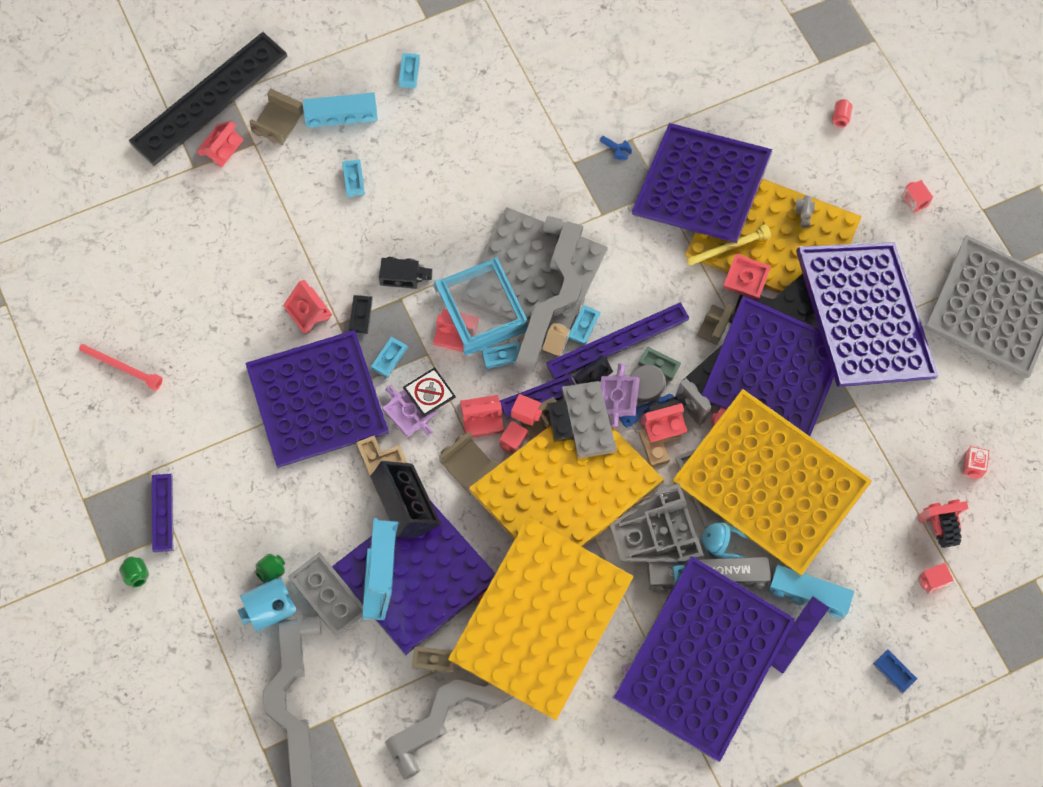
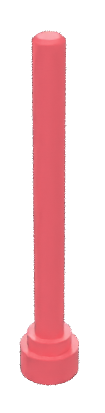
(153, 381)

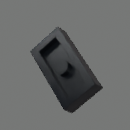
(360, 314)
(594, 371)
(669, 402)
(560, 421)

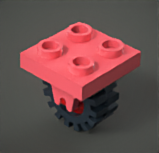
(945, 521)

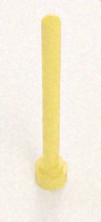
(763, 232)

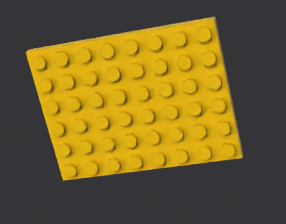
(776, 208)
(772, 482)
(565, 491)
(541, 618)

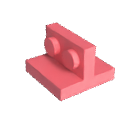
(220, 143)
(746, 277)
(306, 307)
(446, 333)
(482, 416)
(664, 423)

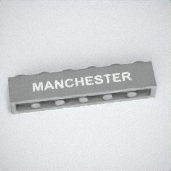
(743, 571)

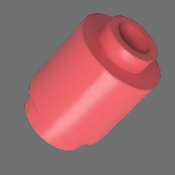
(842, 113)

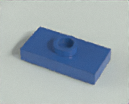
(894, 671)

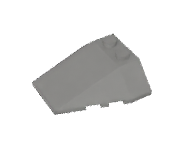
(657, 530)

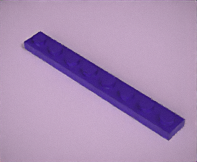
(618, 341)

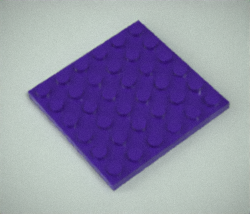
(702, 182)
(773, 361)
(316, 398)
(430, 581)

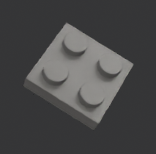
(696, 404)

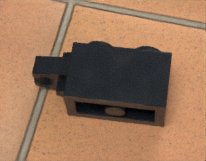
(402, 272)

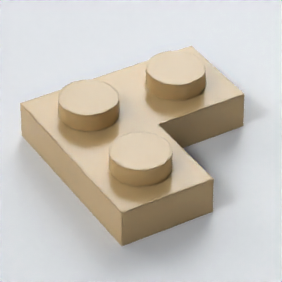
(656, 451)
(373, 456)

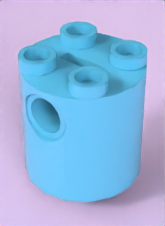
(261, 608)

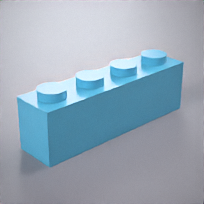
(340, 110)
(800, 589)

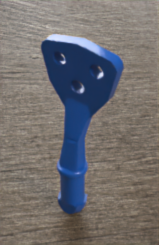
(639, 410)

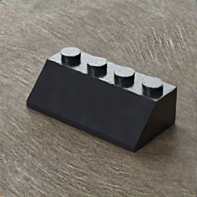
(404, 498)

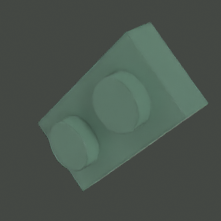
(664, 363)

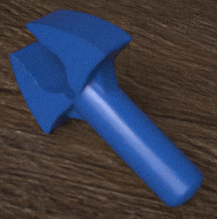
(617, 147)

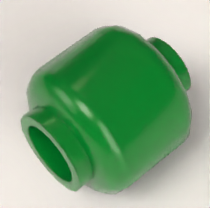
(270, 568)
(134, 572)

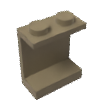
(277, 117)
(466, 461)

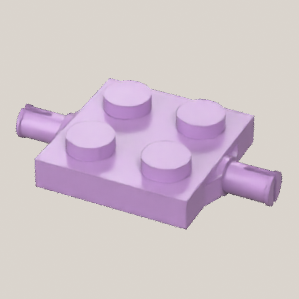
(620, 394)
(405, 413)

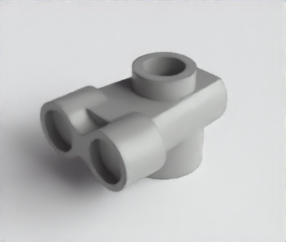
(805, 208)

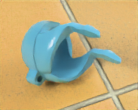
(716, 539)

